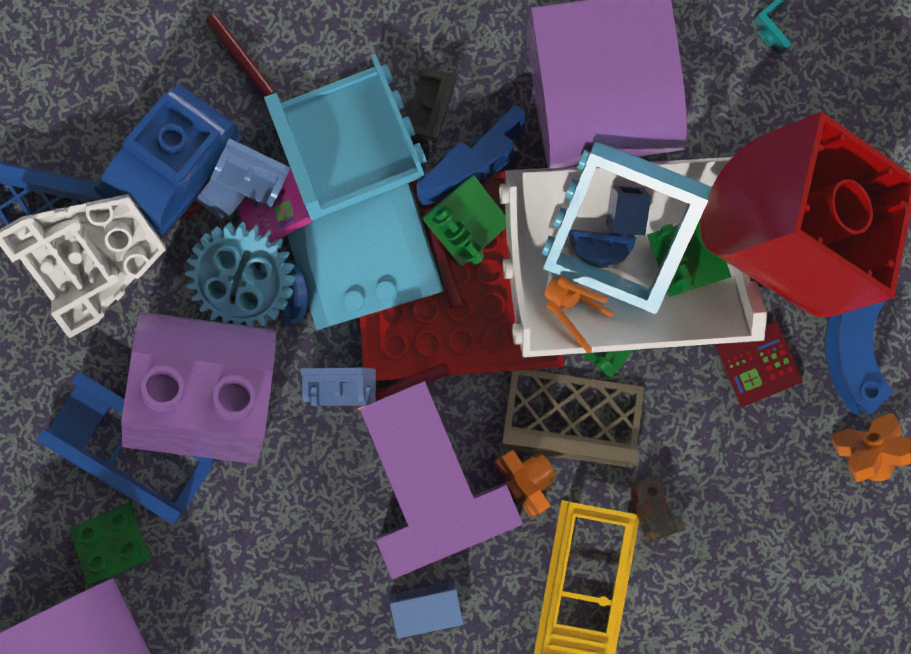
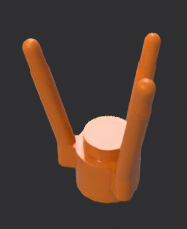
(566, 294)

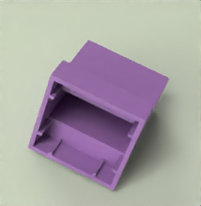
(429, 485)

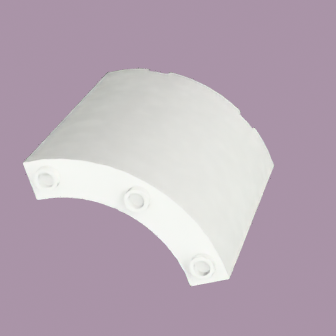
(707, 315)

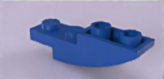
(483, 160)

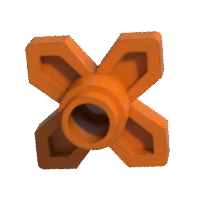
(874, 452)
(527, 480)

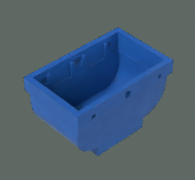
(169, 157)

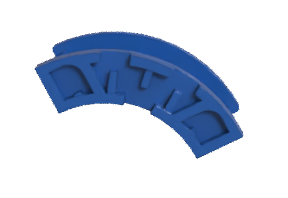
(853, 361)

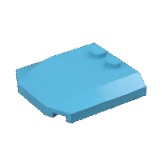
(365, 258)

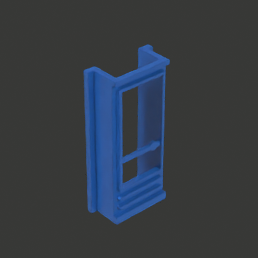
(76, 426)

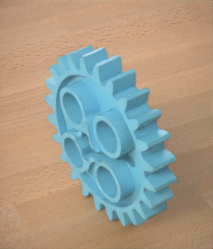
(211, 265)

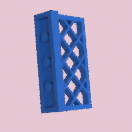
(45, 183)

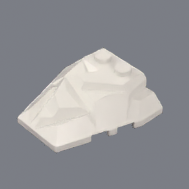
(84, 255)

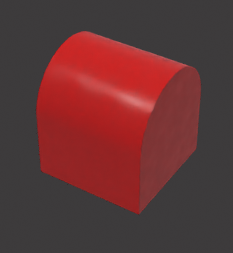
(812, 216)

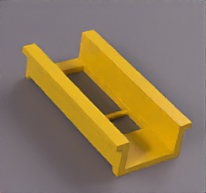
(566, 639)

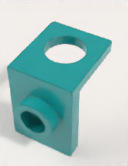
(769, 31)

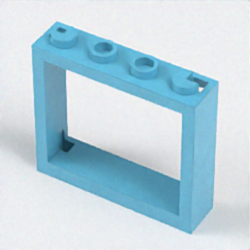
(647, 174)

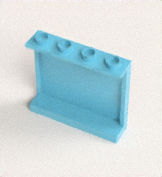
(347, 140)

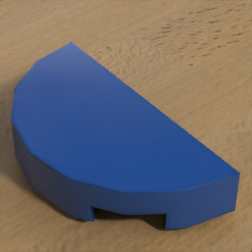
(600, 248)
(297, 302)

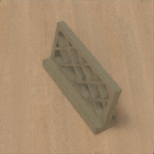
(575, 446)

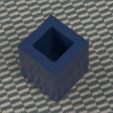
(628, 211)

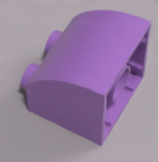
(198, 388)

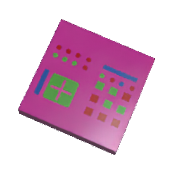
(284, 216)

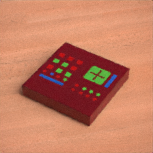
(759, 367)

